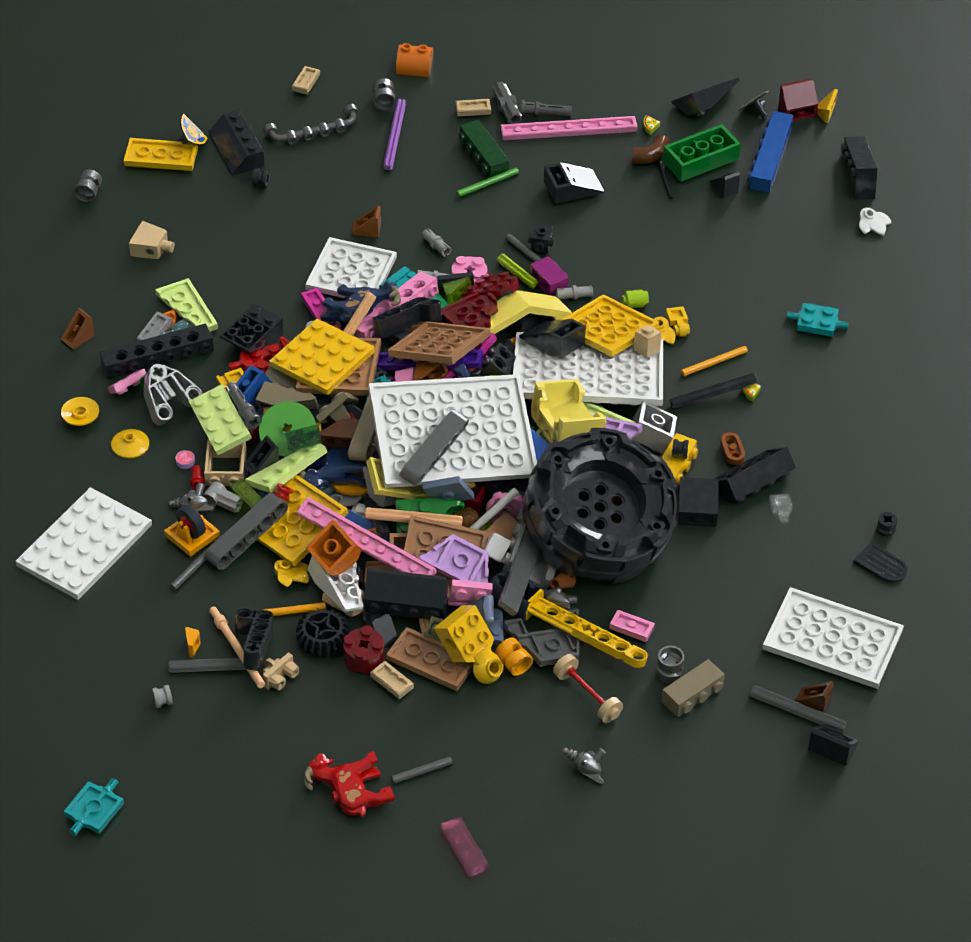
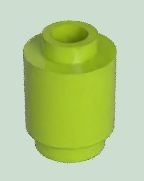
(635, 298)

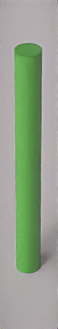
(487, 182)

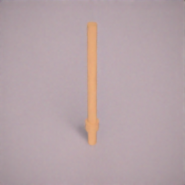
(221, 623)

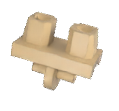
(277, 669)

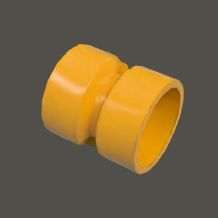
(514, 656)

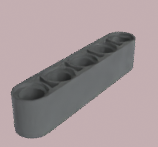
(434, 448)
(246, 531)

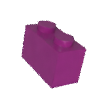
(549, 275)

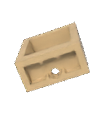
(226, 478)

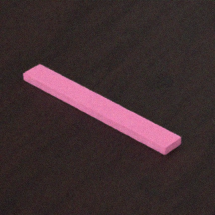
(568, 128)
(366, 540)

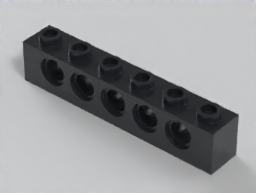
(156, 350)

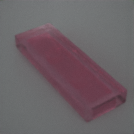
(464, 846)

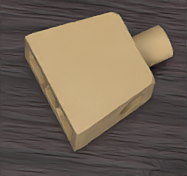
(150, 242)

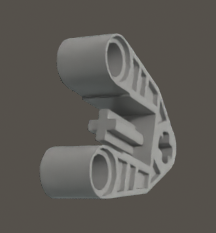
(164, 387)

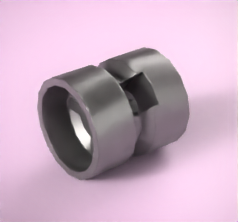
(383, 94)
(87, 185)
(670, 664)

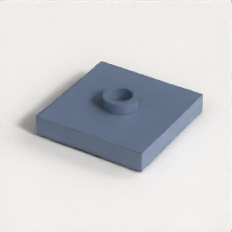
(448, 489)

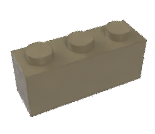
(693, 688)

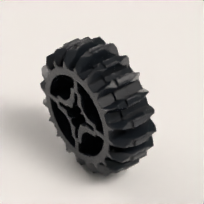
(322, 627)

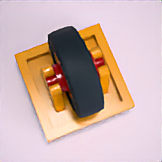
(191, 530)

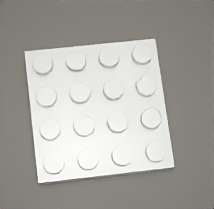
(350, 265)

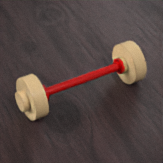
(609, 709)

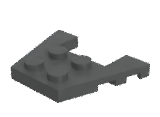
(546, 645)

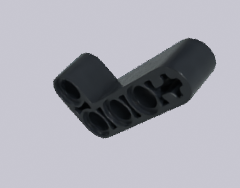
(406, 315)
(259, 628)

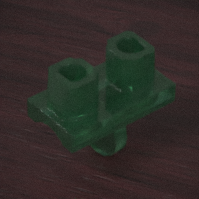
(303, 437)

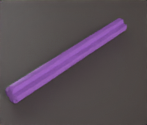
(394, 134)

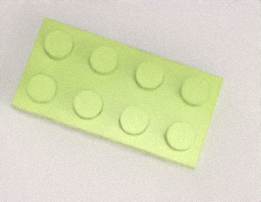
(220, 419)

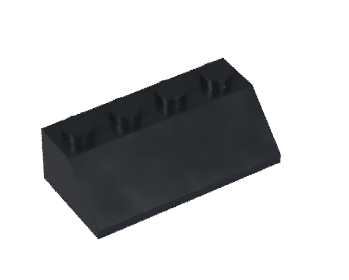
(237, 143)
(755, 473)
(405, 594)

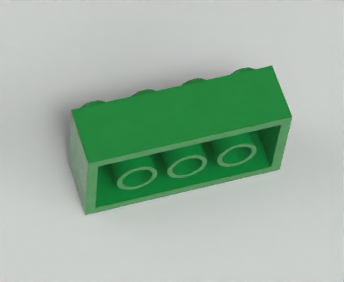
(701, 152)

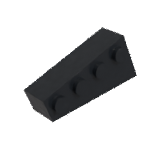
(860, 167)

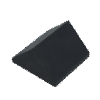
(832, 744)

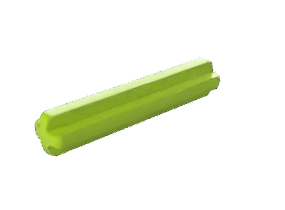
(516, 270)

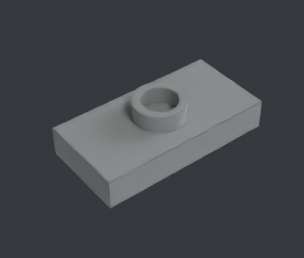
(155, 327)

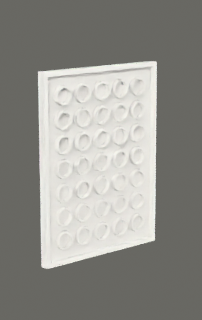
(606, 379)
(490, 448)

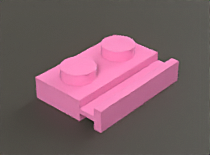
(466, 592)

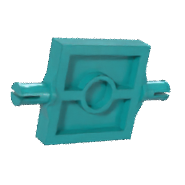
(817, 319)
(93, 807)

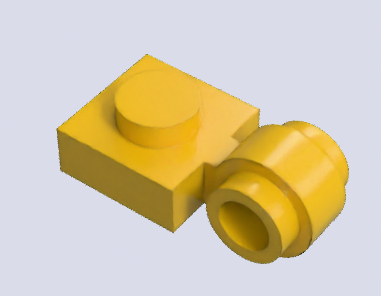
(678, 319)

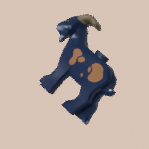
(345, 310)

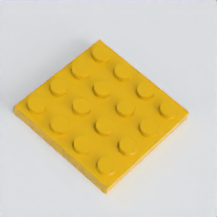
(610, 324)
(322, 356)
(291, 532)

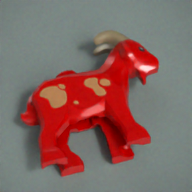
(348, 783)

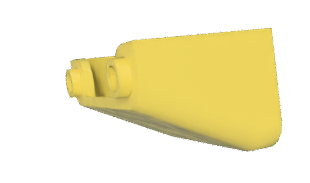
(560, 410)

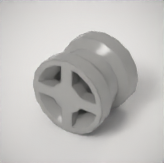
(162, 696)

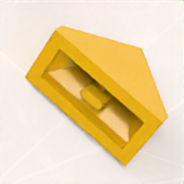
(827, 105)

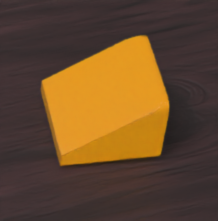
(193, 640)

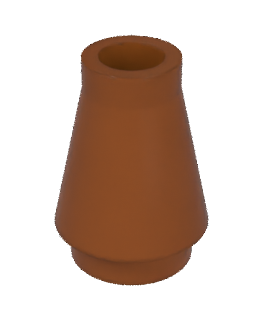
(563, 581)

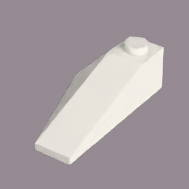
(340, 588)

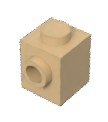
(647, 341)

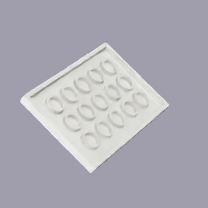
(83, 543)
(833, 637)

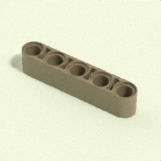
(362, 443)

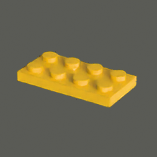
(160, 154)

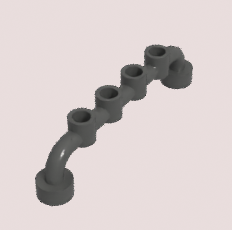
(308, 133)

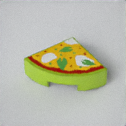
(650, 124)
(751, 391)

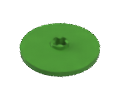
(281, 415)

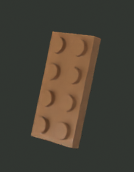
(428, 659)

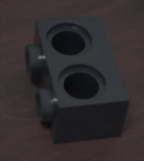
(498, 361)

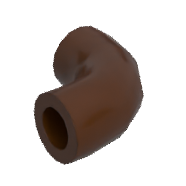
(651, 153)

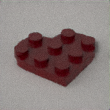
(494, 284)
(471, 310)

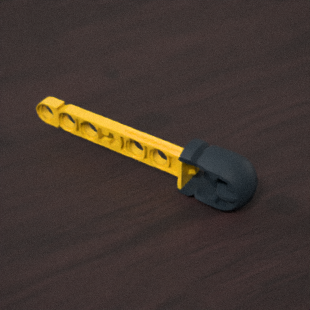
(535, 604)

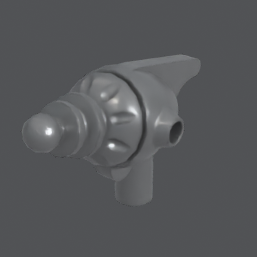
(194, 499)
(559, 598)
(587, 762)

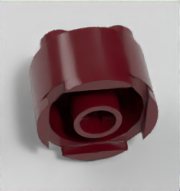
(363, 650)

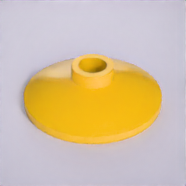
(80, 411)
(130, 443)

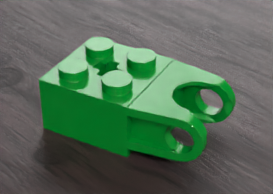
(427, 505)

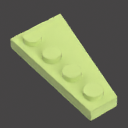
(187, 303)
(285, 468)

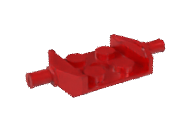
(258, 357)

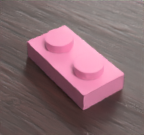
(121, 386)
(632, 625)

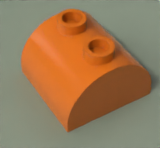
(414, 60)
(334, 549)

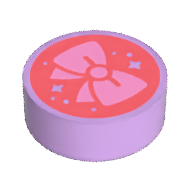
(185, 459)

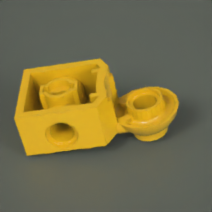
(470, 640)

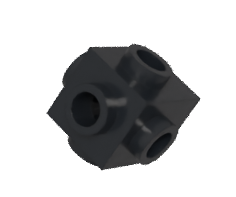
(541, 238)

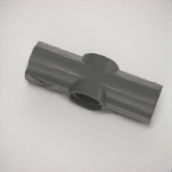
(506, 103)

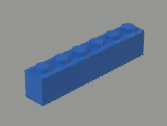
(770, 152)

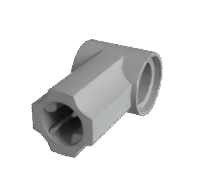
(218, 495)

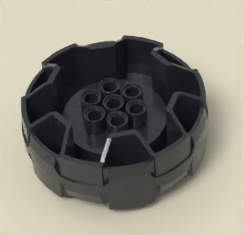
(623, 475)

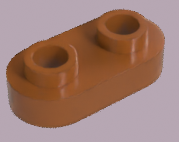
(734, 452)

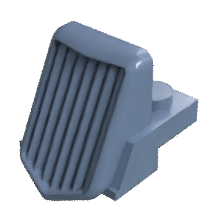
(492, 617)

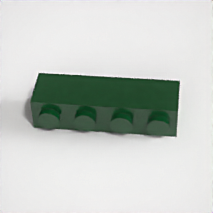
(483, 148)

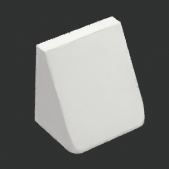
(497, 546)

